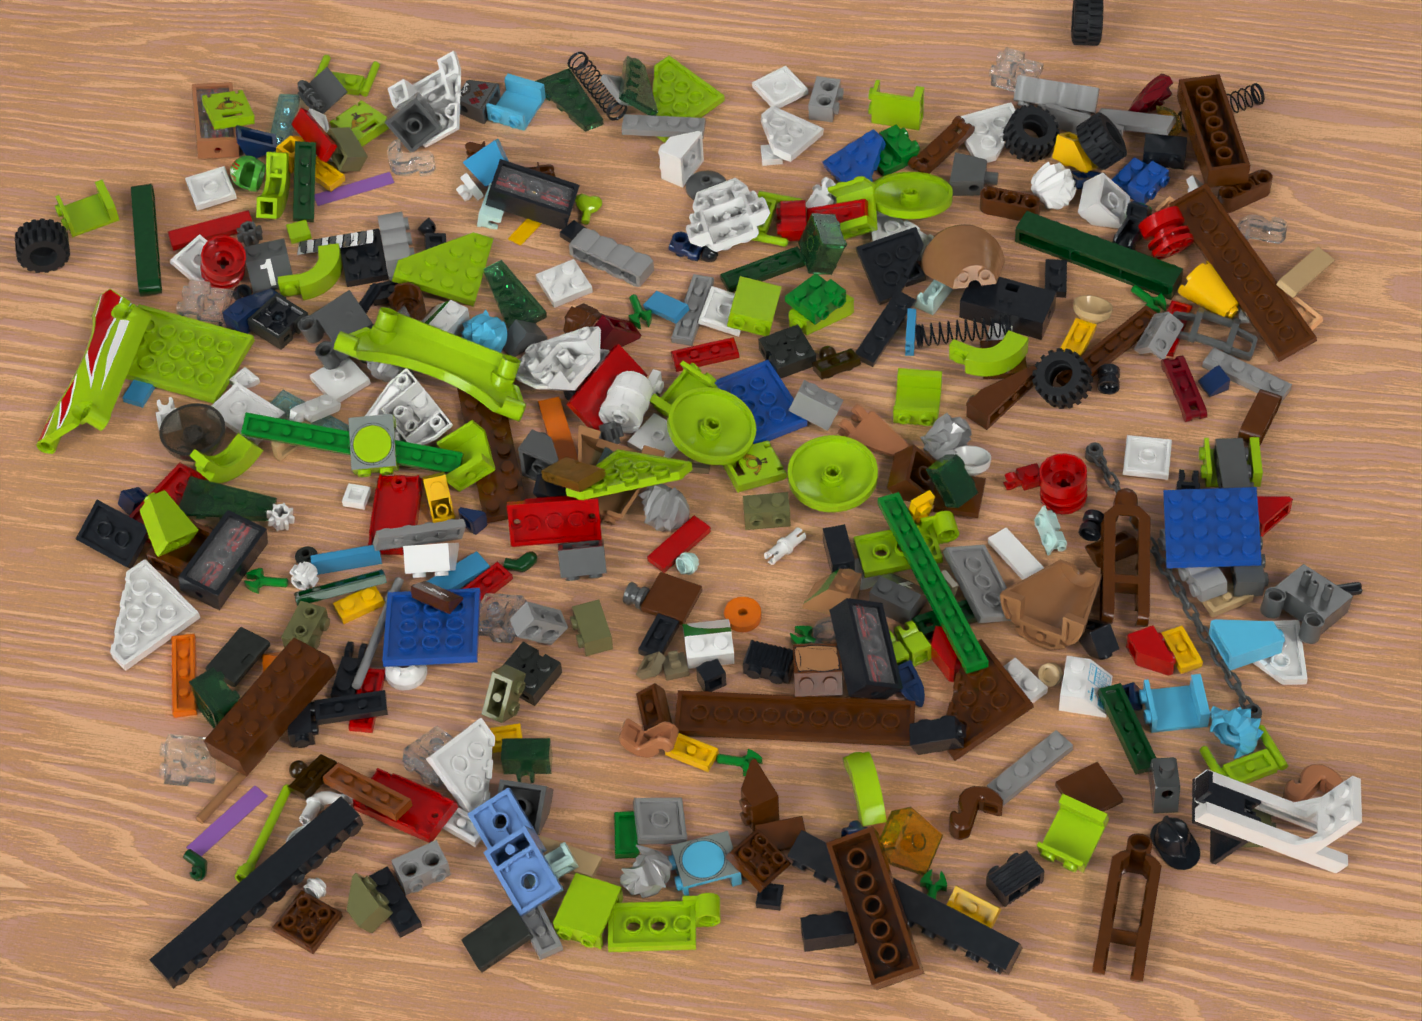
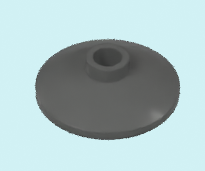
(701, 181)

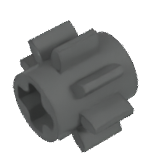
(249, 233)
(611, 432)

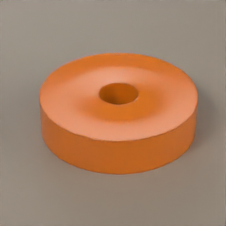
(743, 605)

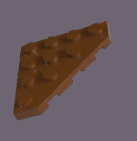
(985, 702)

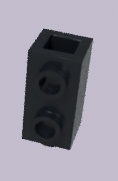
(838, 548)
(303, 728)
(937, 735)
(827, 931)

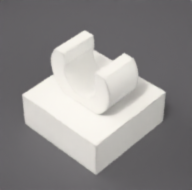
(469, 188)

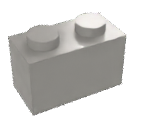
(816, 405)

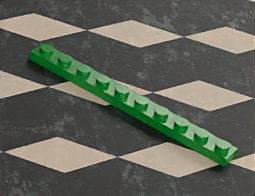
(339, 442)
(933, 583)

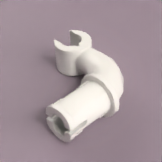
(317, 803)

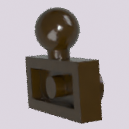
(835, 363)
(309, 778)

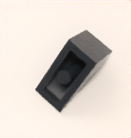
(1099, 639)

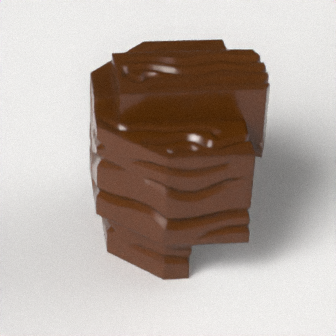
(411, 297)
(580, 317)

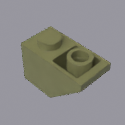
(366, 904)

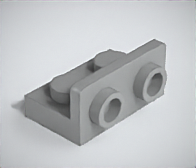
(1159, 335)

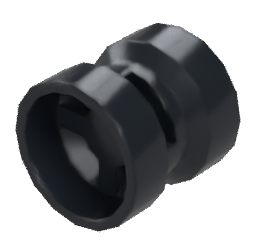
(1108, 379)
(1091, 526)

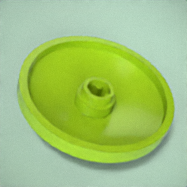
(912, 195)
(711, 426)
(832, 473)

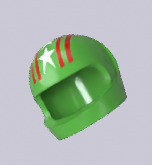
(248, 173)

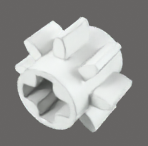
(280, 517)
(304, 575)

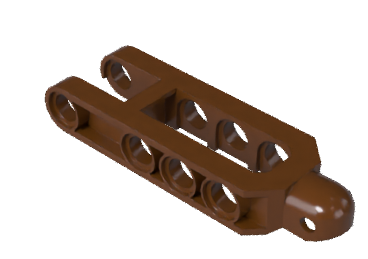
(1125, 504)
(1136, 860)

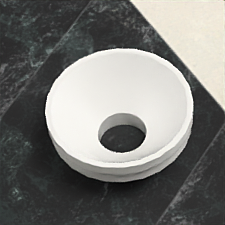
(975, 459)
(406, 678)

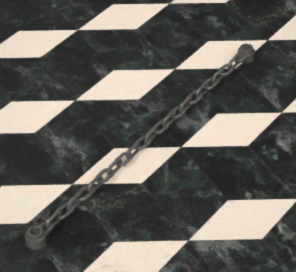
(1094, 454)

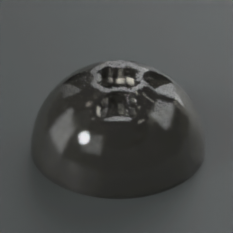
(192, 428)

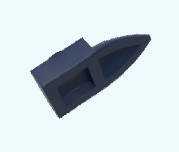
(1081, 177)
(912, 684)

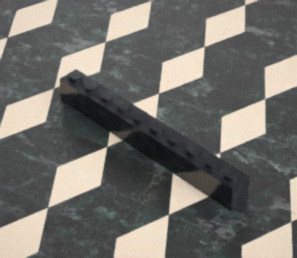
(257, 892)
(922, 911)

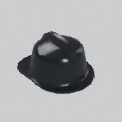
(1175, 843)

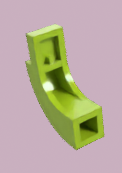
(276, 189)
(318, 279)
(990, 360)
(230, 462)
(866, 788)

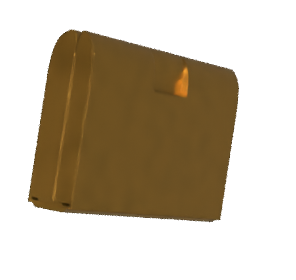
(573, 474)

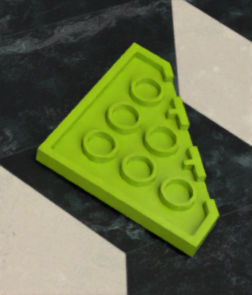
(682, 92)
(448, 269)
(632, 471)

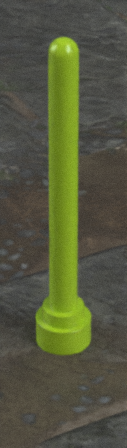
(244, 870)

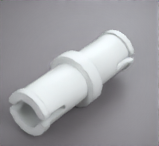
(785, 546)

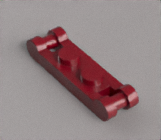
(1184, 388)

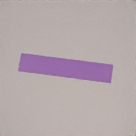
(354, 188)
(227, 821)

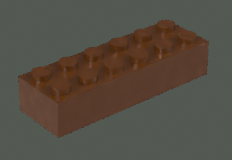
(1213, 131)
(269, 706)
(875, 908)

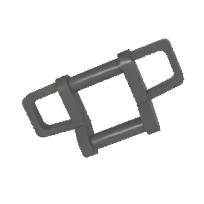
(1226, 346)

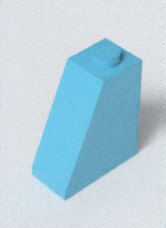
(1245, 641)

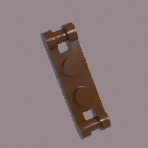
(942, 146)

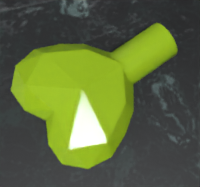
(588, 206)

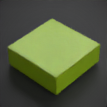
(298, 231)

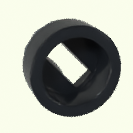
(427, 226)
(709, 255)
(241, 291)

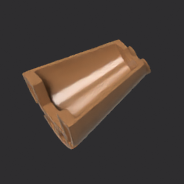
(963, 255)
(590, 449)
(1052, 604)

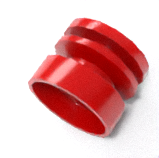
(1166, 232)
(227, 252)
(1063, 483)

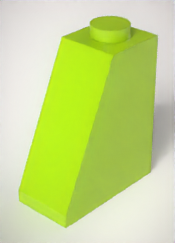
(808, 327)
(166, 523)

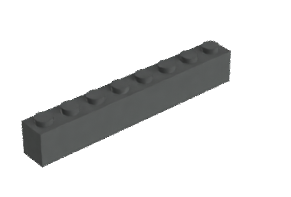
(1233, 472)

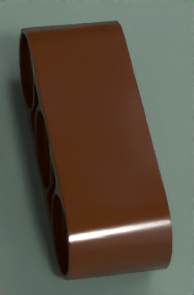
(1240, 195)
(1007, 203)
(1260, 416)

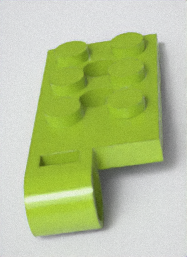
(934, 530)
(679, 920)

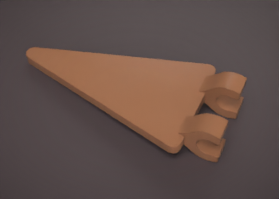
(872, 432)

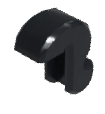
(1129, 233)

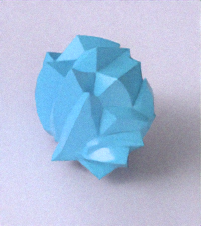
(486, 331)
(1236, 729)

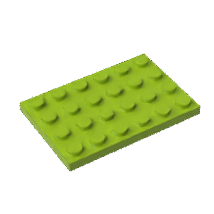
(188, 355)

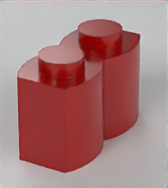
(792, 219)

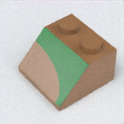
(833, 590)

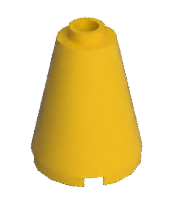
(1209, 291)

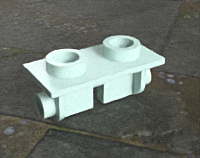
(1048, 529)

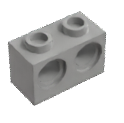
(825, 99)
(538, 623)
(418, 863)

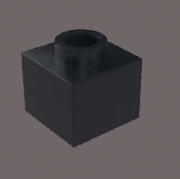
(711, 675)

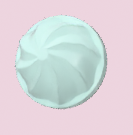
(687, 563)

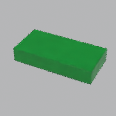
(625, 835)

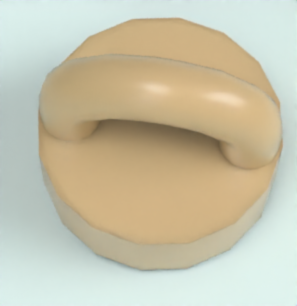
(1050, 674)

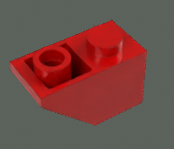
(1149, 651)
(944, 655)

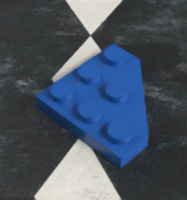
(857, 158)

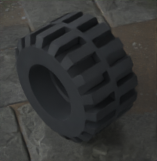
(1087, 22)
(1037, 121)
(1101, 141)
(42, 245)
(1051, 367)

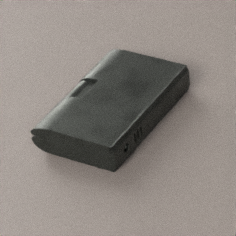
(239, 655)
(497, 938)

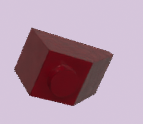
(616, 331)

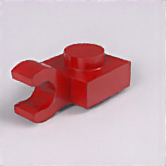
(1025, 476)

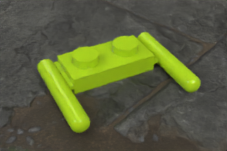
(352, 83)
(772, 200)
(1252, 766)

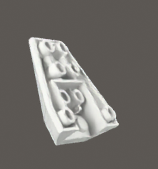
(561, 361)
(416, 413)

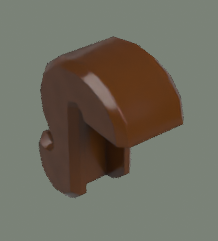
(969, 803)

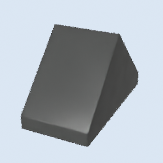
(522, 335)

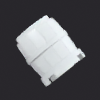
(627, 401)

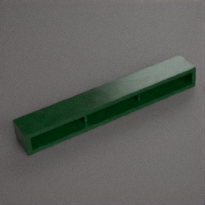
(1098, 255)

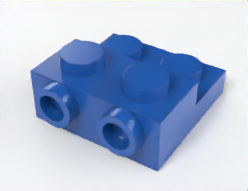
(1142, 180)

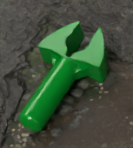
(1152, 302)
(639, 313)
(261, 580)
(805, 631)
(742, 762)
(933, 889)

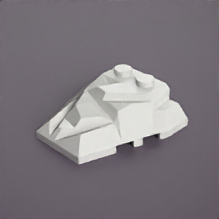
(440, 91)
(726, 215)

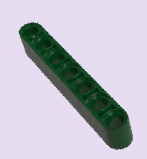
(146, 240)

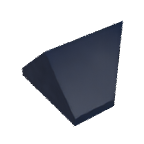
(255, 142)

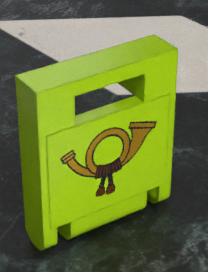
(228, 104)
(359, 119)
(759, 466)

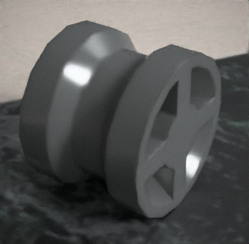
(635, 595)

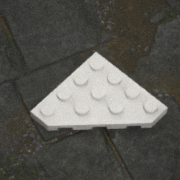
(148, 615)

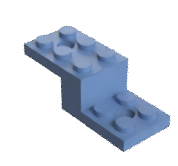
(515, 852)

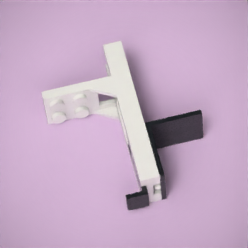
(1227, 808)

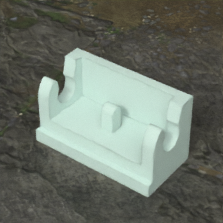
(489, 214)
(932, 297)
(561, 862)

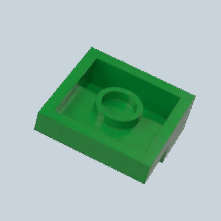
(897, 151)
(816, 298)

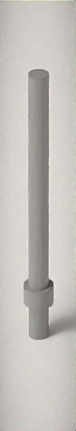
(375, 639)

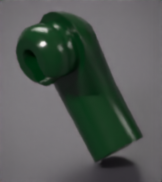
(523, 563)
(199, 867)

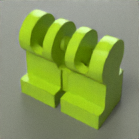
(911, 644)

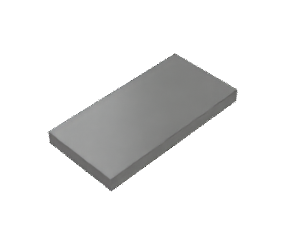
(978, 581)

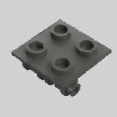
(321, 91)

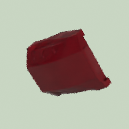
(1153, 94)

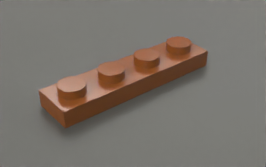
(367, 791)

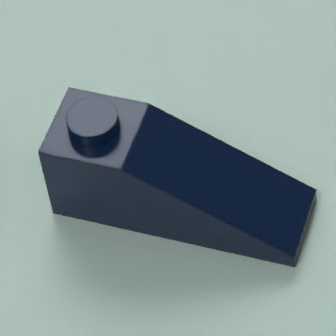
(238, 313)

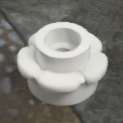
(315, 887)

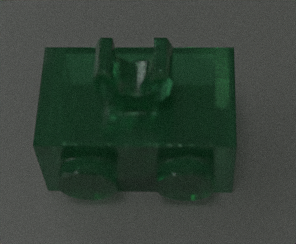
(952, 480)
(526, 757)

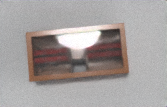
(211, 142)

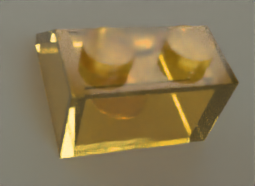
(910, 841)

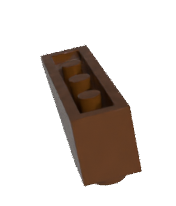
(999, 397)

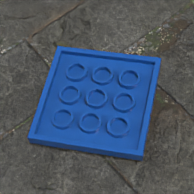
(766, 398)
(1212, 527)
(430, 636)

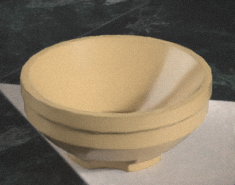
(1092, 308)

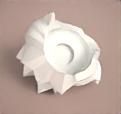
(1053, 185)

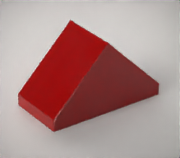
(1272, 511)

